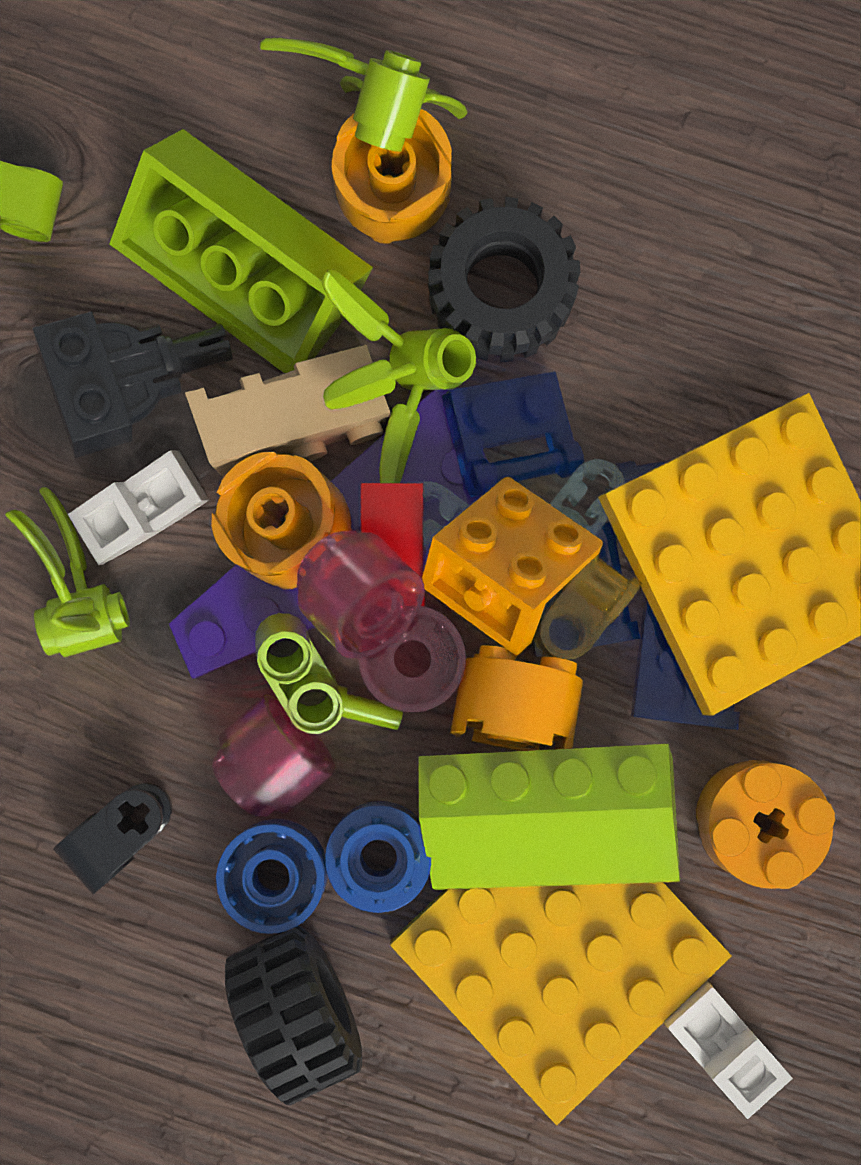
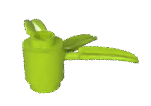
(388, 95)
(417, 362)
(76, 619)

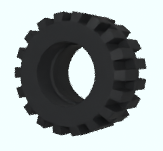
(512, 234)
(292, 1015)

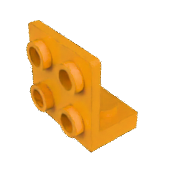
(506, 562)

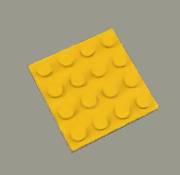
(747, 552)
(560, 975)

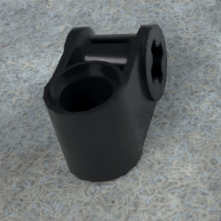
(110, 837)

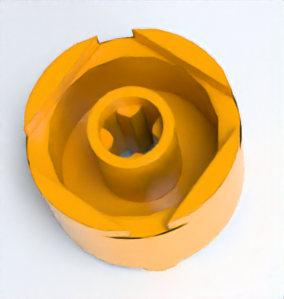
(389, 206)
(256, 498)
(517, 701)
(798, 832)

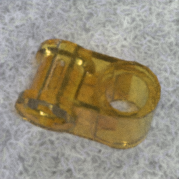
(591, 603)

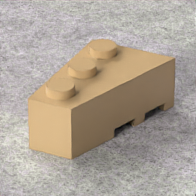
(286, 413)

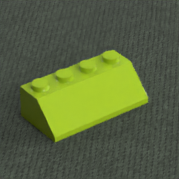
(233, 250)
(550, 817)

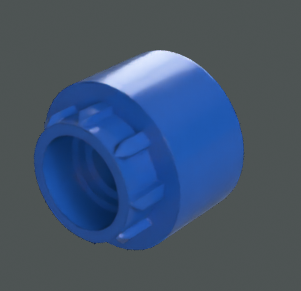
(370, 888)
(261, 907)

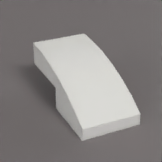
(139, 507)
(727, 1050)

